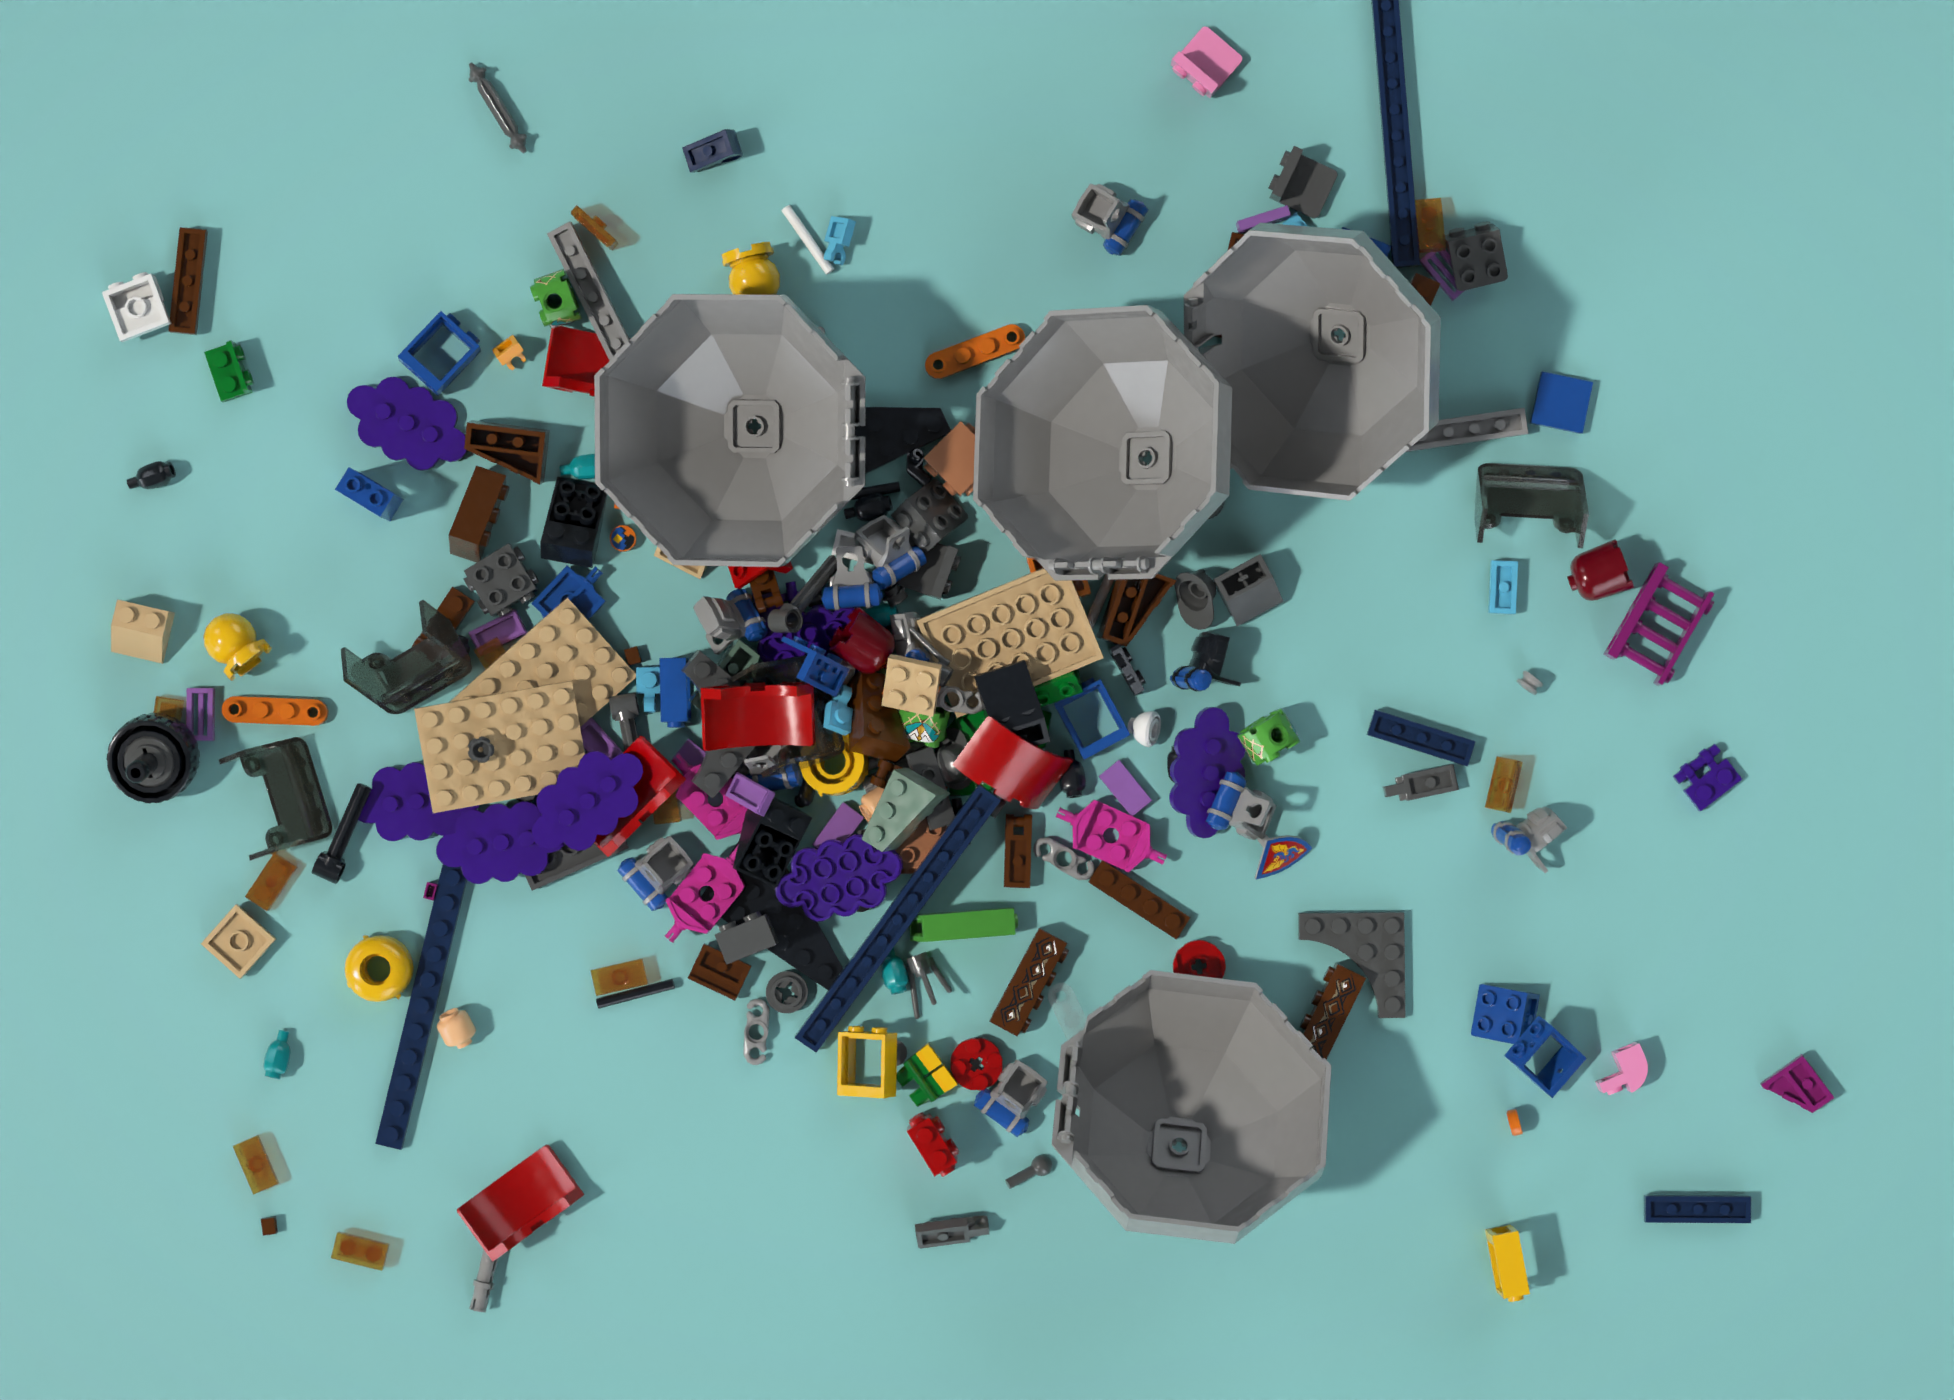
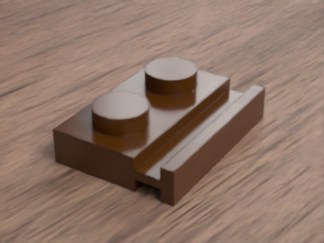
(714, 974)

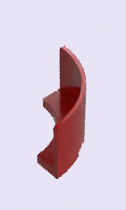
(573, 360)
(757, 715)
(1011, 764)
(656, 785)
(520, 1202)

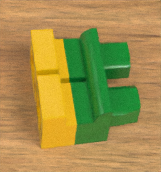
(930, 1086)

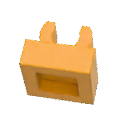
(508, 350)

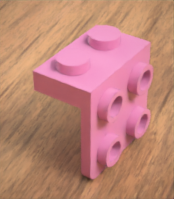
(1206, 62)

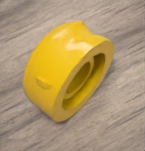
(842, 783)
(400, 971)

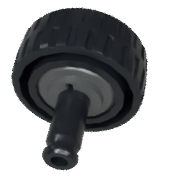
(153, 758)

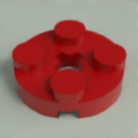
(1202, 950)
(973, 1049)

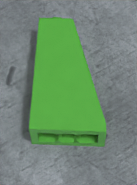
(963, 924)

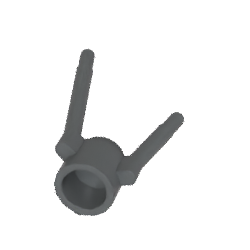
(946, 671)
(921, 965)

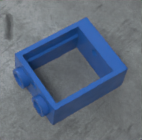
(422, 373)
(369, 494)
(674, 692)
(1122, 732)
(1566, 1058)

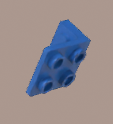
(819, 670)
(1503, 1013)

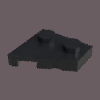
(1122, 659)

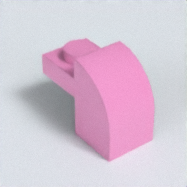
(1631, 1067)

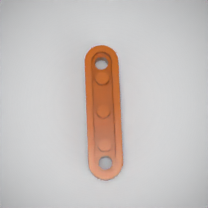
(974, 351)
(274, 710)

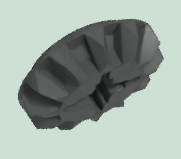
(774, 995)

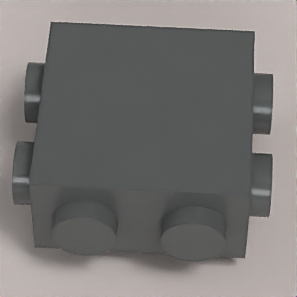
(501, 581)

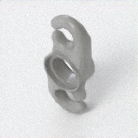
(963, 706)
(1056, 848)
(750, 1043)

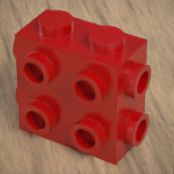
(931, 1143)

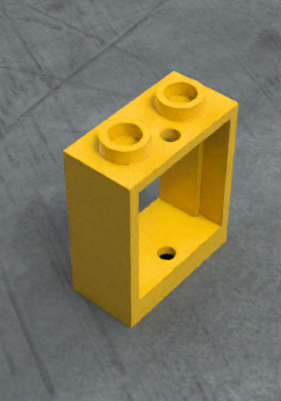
(847, 1063)
(1507, 1262)

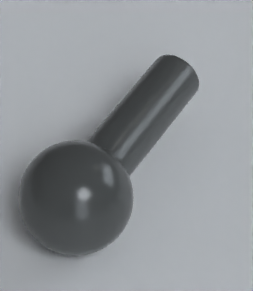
(1040, 1166)

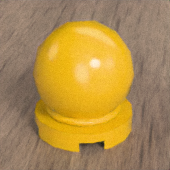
(752, 270)
(233, 642)

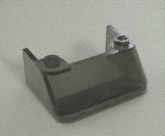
(1531, 493)
(414, 674)
(827, 742)
(292, 792)

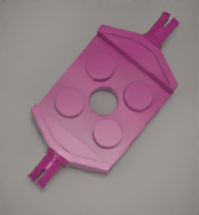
(719, 820)
(1124, 853)
(686, 903)

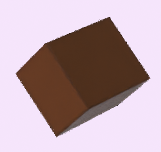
(632, 656)
(269, 1225)

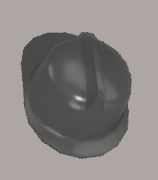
(1195, 598)
(947, 754)

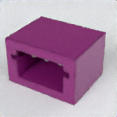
(430, 891)

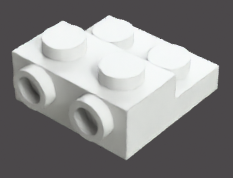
(136, 306)

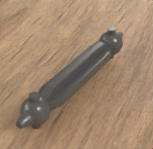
(497, 108)

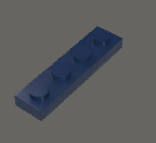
(1420, 738)
(1697, 1209)

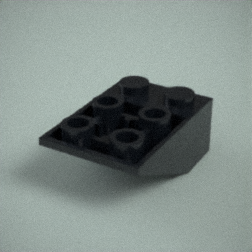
(573, 522)
(1012, 701)
(770, 841)

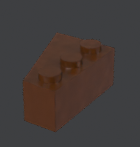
(513, 447)
(477, 514)
(1130, 606)
(875, 728)

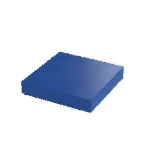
(1561, 402)

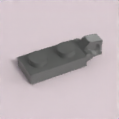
(1423, 783)
(950, 1231)

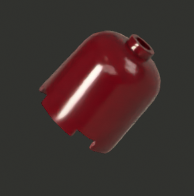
(1600, 572)
(863, 643)

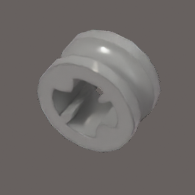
(1529, 682)

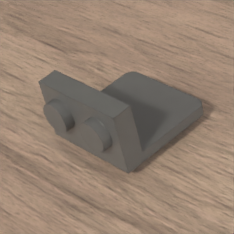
(1302, 183)
(1476, 256)
(930, 515)
(934, 576)

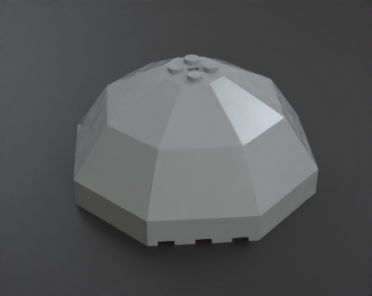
(1304, 404)
(1069, 435)
(679, 437)
(1201, 1069)

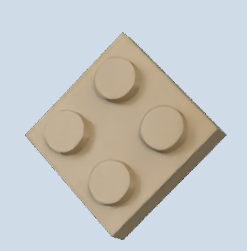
(911, 685)
(238, 941)

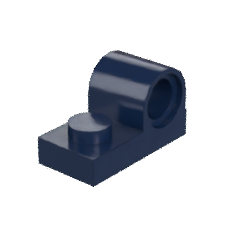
(714, 149)

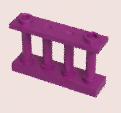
(1633, 624)

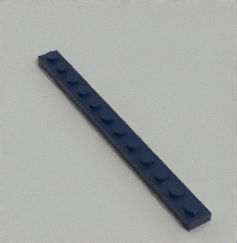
(1395, 133)
(897, 917)
(422, 1008)

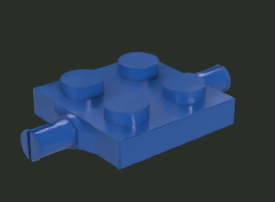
(576, 588)

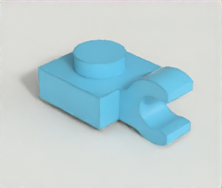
(838, 235)
(648, 684)
(837, 714)

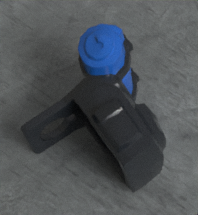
(1206, 664)

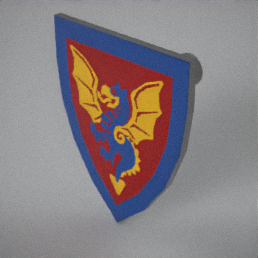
(1280, 854)

